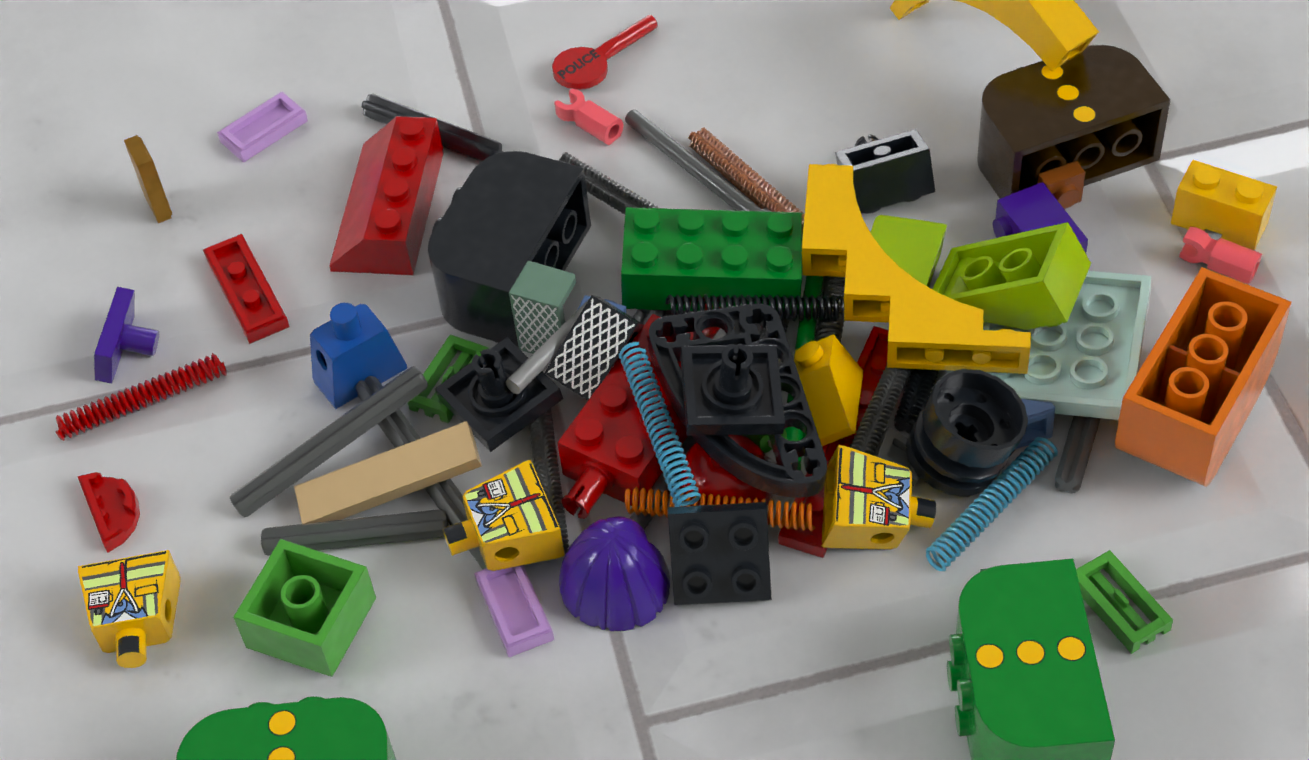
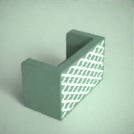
(538, 303)

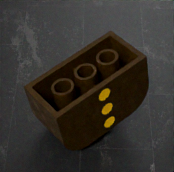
(1088, 111)

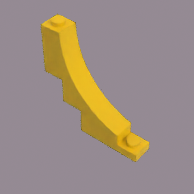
(923, 324)

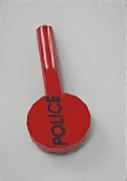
(588, 67)

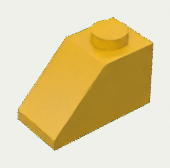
(831, 387)

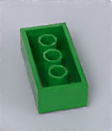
(709, 255)

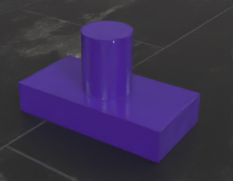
(121, 335)

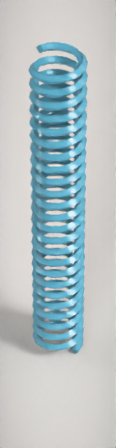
(648, 422)
(950, 531)

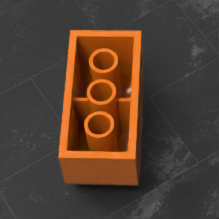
(1202, 377)

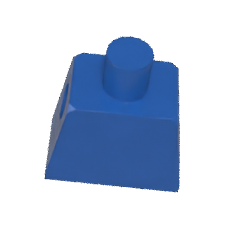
(351, 350)

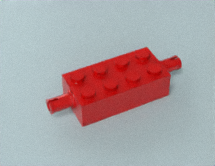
(608, 442)

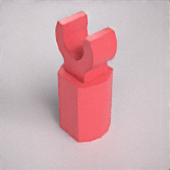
(590, 117)
(1220, 255)

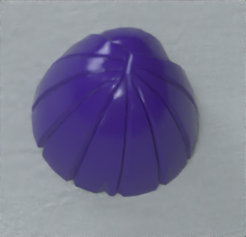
(614, 576)

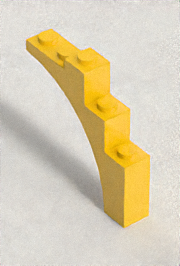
(1050, 27)

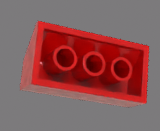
(390, 199)

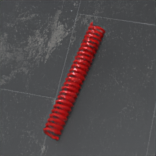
(138, 396)

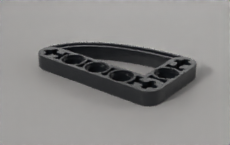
(741, 329)

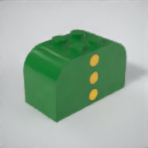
(1028, 667)
(290, 731)

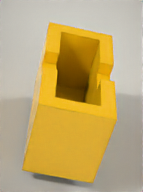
(1223, 204)

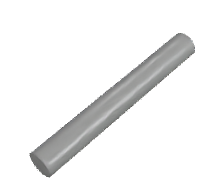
(541, 356)

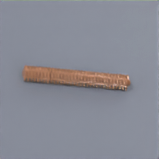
(739, 173)

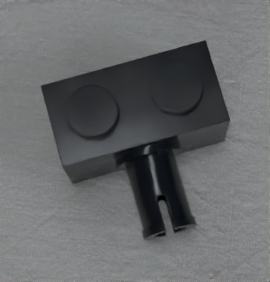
(889, 170)

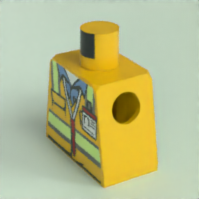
(870, 502)
(508, 521)
(131, 603)

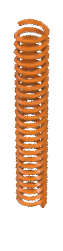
(777, 520)

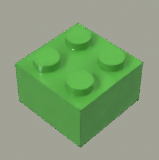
(305, 607)

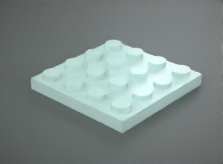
(1094, 355)

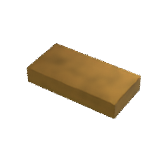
(148, 178)

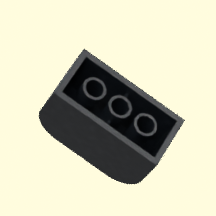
(502, 216)

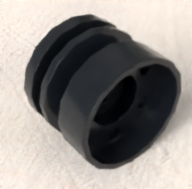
(966, 432)

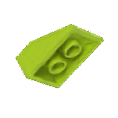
(1019, 277)

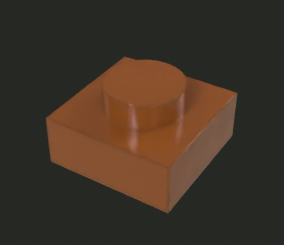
(1065, 183)

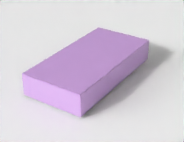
(262, 126)
(514, 609)

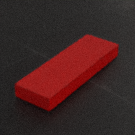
(246, 288)

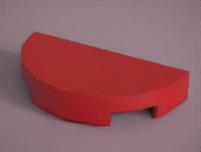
(112, 507)

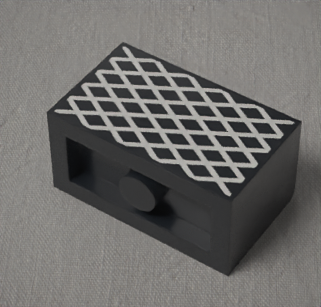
(592, 346)

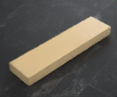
(388, 475)

